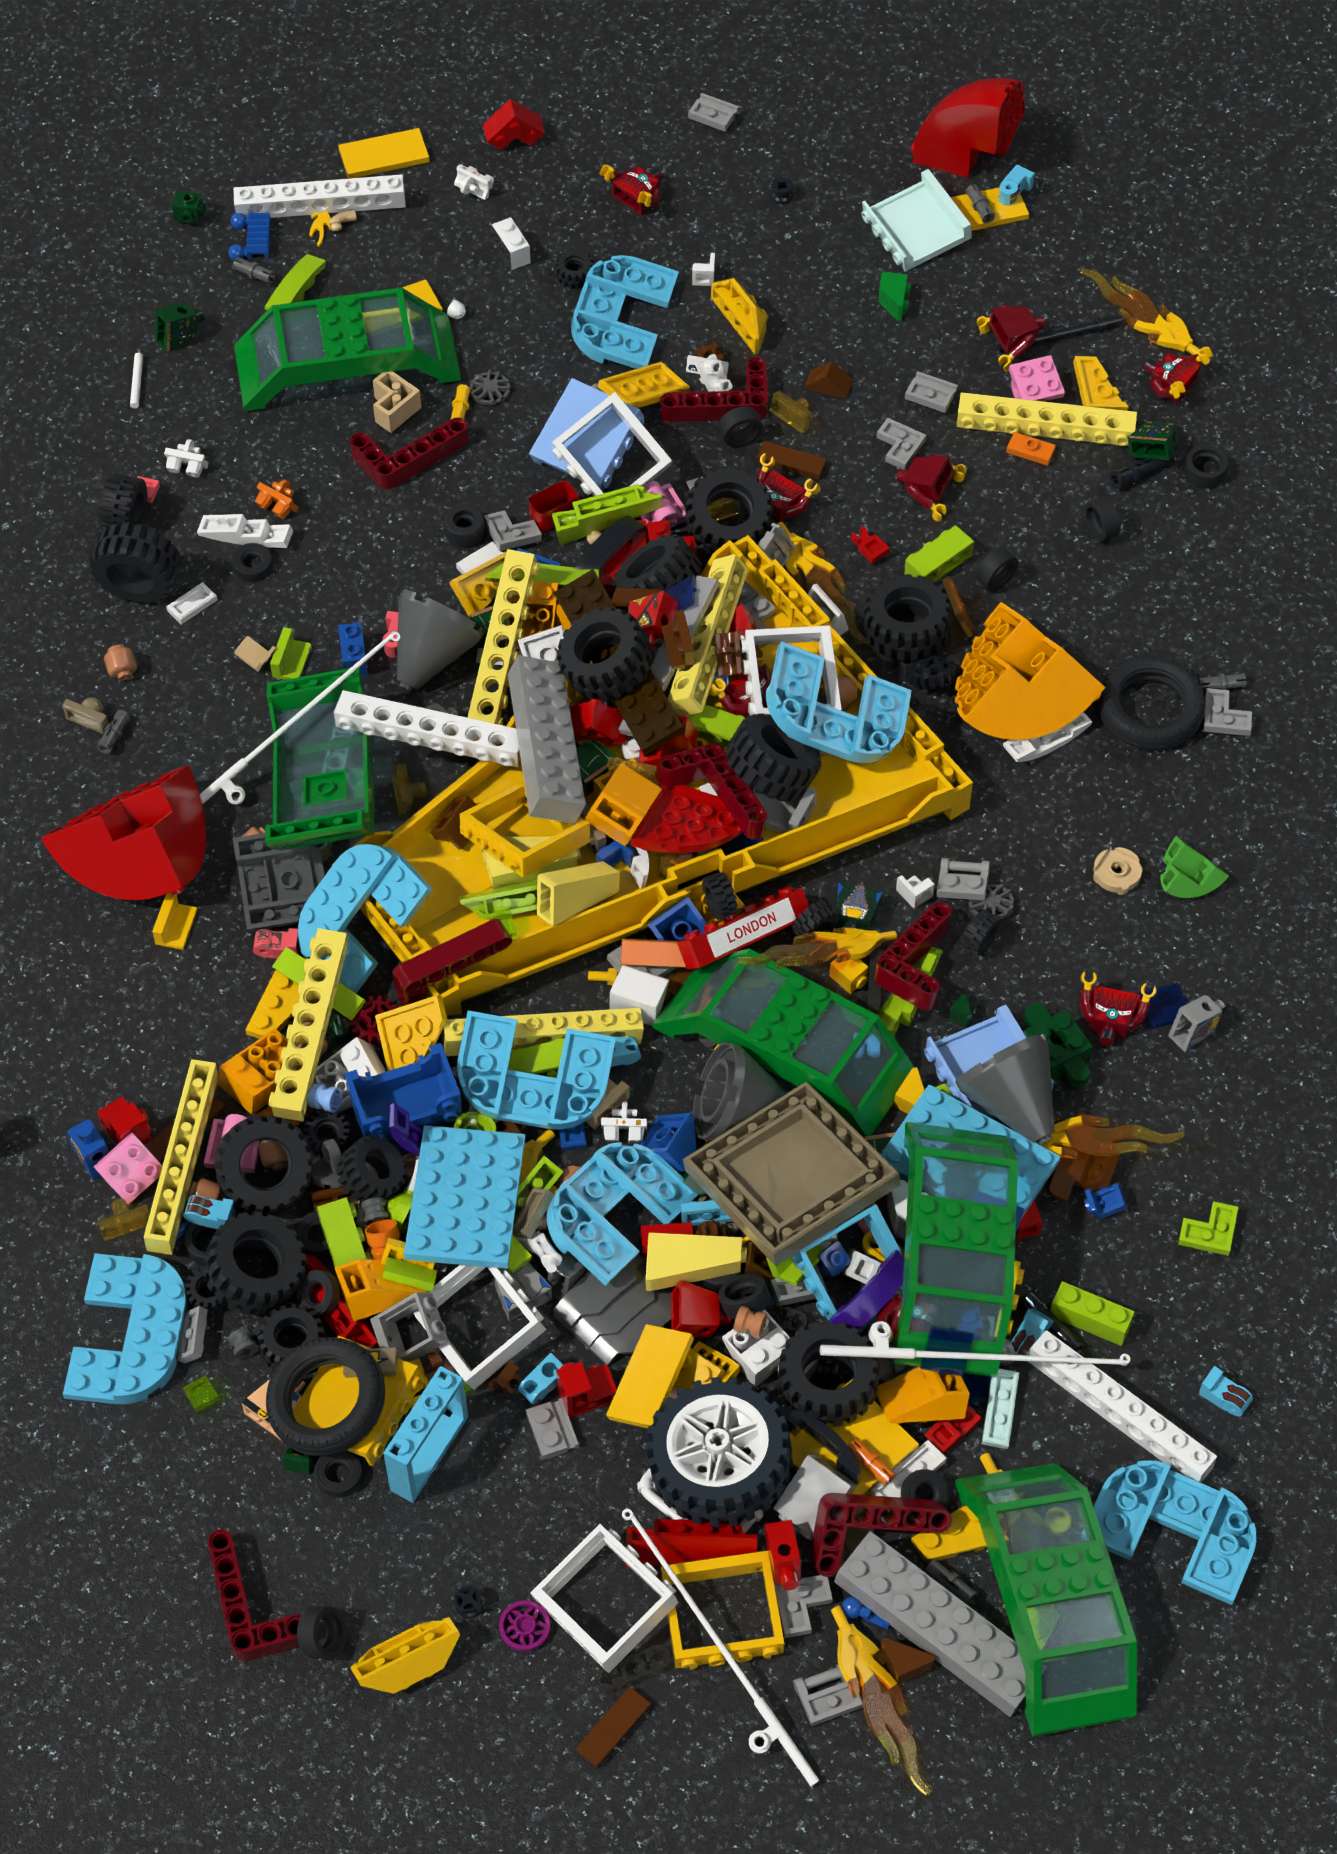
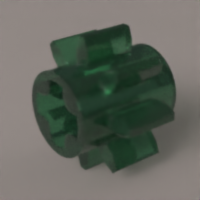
(337, 1029)

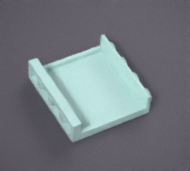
(918, 222)

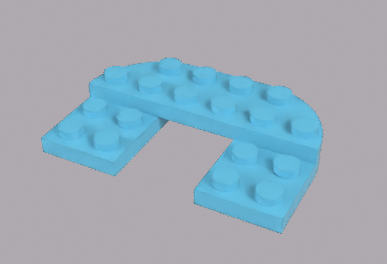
(600, 303)
(859, 739)
(345, 888)
(526, 1096)
(584, 1200)
(152, 1335)
(1188, 1507)

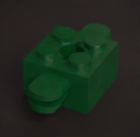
(1066, 1057)

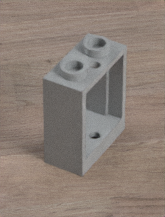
(388, 1333)

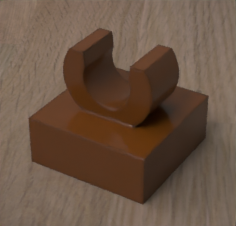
(706, 351)
(435, 1362)
(502, 1378)

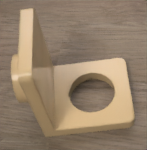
(253, 653)

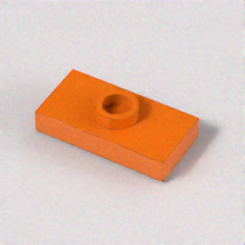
(1030, 448)

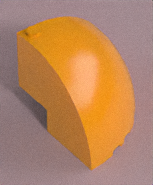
(1021, 681)

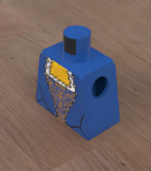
(86, 1143)

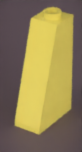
(502, 876)
(574, 889)
(691, 1258)

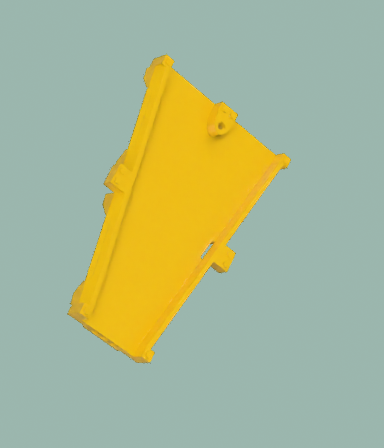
(851, 809)

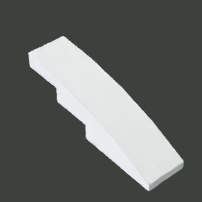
(240, 531)

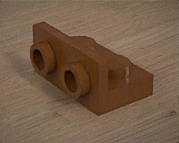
(678, 641)

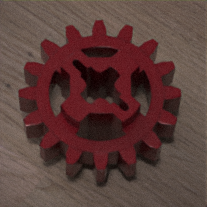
(366, 1017)

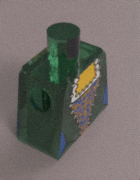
(857, 905)

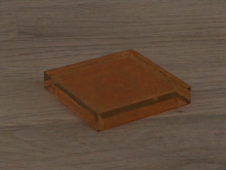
(959, 606)

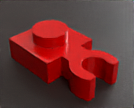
(870, 547)

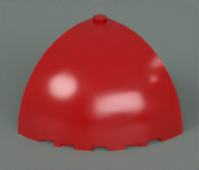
(970, 121)
(136, 841)

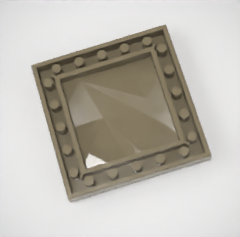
(791, 1173)

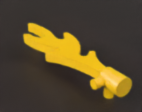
(321, 220)

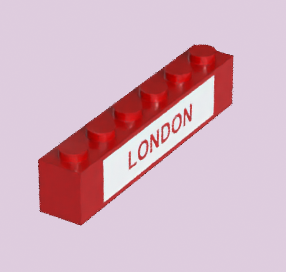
(742, 928)

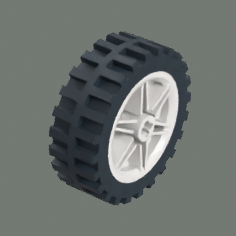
(720, 1451)

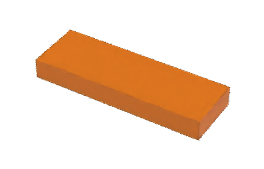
(651, 953)

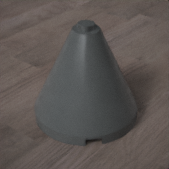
(429, 639)
(1016, 1088)
(732, 1091)

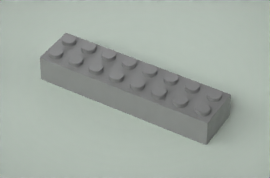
(546, 740)
(935, 1621)

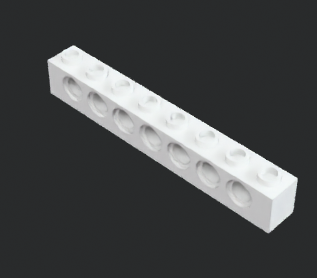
(321, 196)
(421, 720)
(1124, 1410)

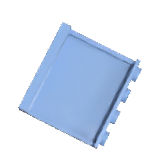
(597, 446)
(972, 1046)

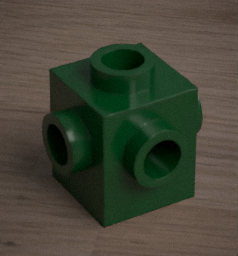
(188, 207)

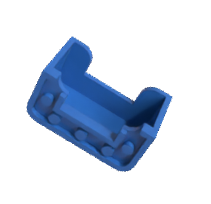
(420, 1088)

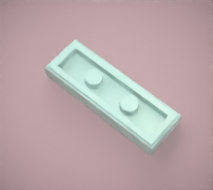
(1000, 1409)

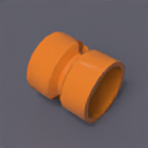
(377, 1236)

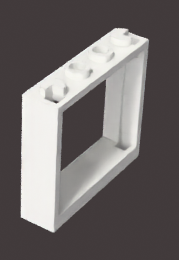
(632, 423)
(788, 635)
(450, 1285)
(573, 1563)

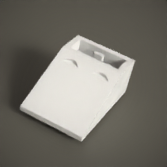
(353, 1056)

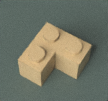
(395, 402)

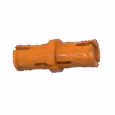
(871, 1462)

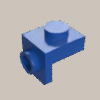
(615, 853)
(1105, 1201)
(833, 1260)

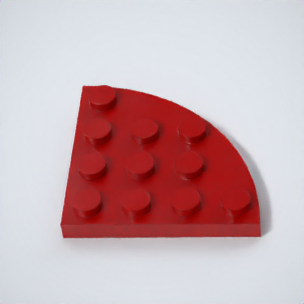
(685, 822)

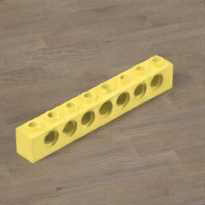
(1045, 419)
(514, 563)
(694, 681)
(550, 1026)
(294, 1105)
(181, 1157)

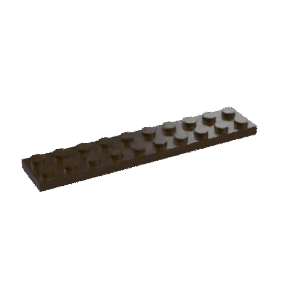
(646, 706)

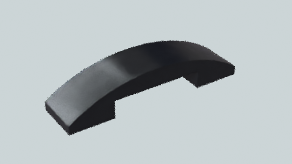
(610, 543)
(827, 1438)

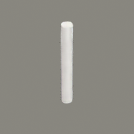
(136, 380)

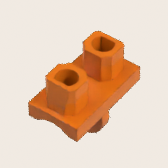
(283, 503)

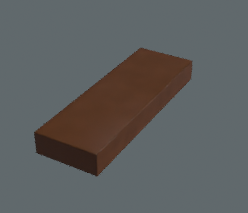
(793, 460)
(613, 1727)

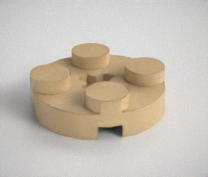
(1117, 882)

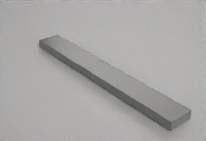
(661, 665)

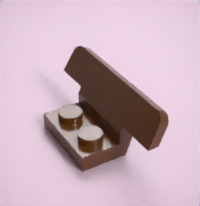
(1085, 1172)

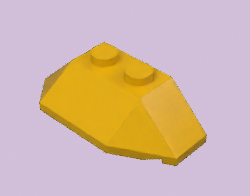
(741, 311)
(407, 1656)

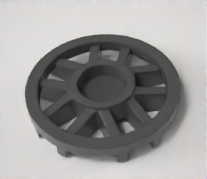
(489, 388)
(994, 902)

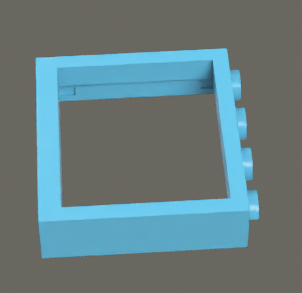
(812, 1282)
(426, 1434)

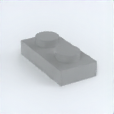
(192, 1335)

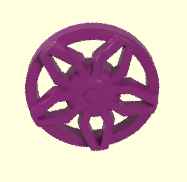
(524, 1625)

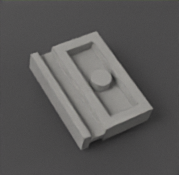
(713, 112)
(931, 392)
(777, 544)
(552, 1429)

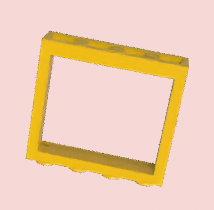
(472, 827)
(720, 1568)

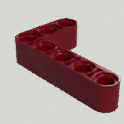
(715, 404)
(411, 459)
(711, 763)
(447, 959)
(895, 964)
(868, 1518)
(239, 1607)

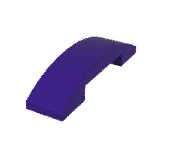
(403, 1131)
(873, 1294)

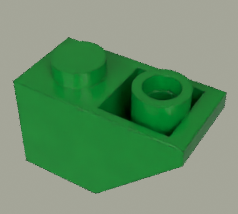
(892, 293)

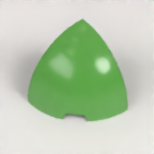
(1189, 871)

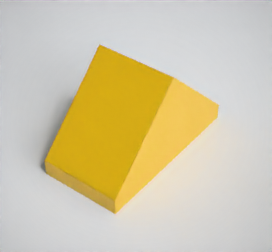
(909, 1092)

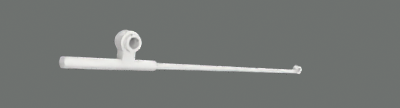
(225, 780)
(881, 1332)
(775, 1729)

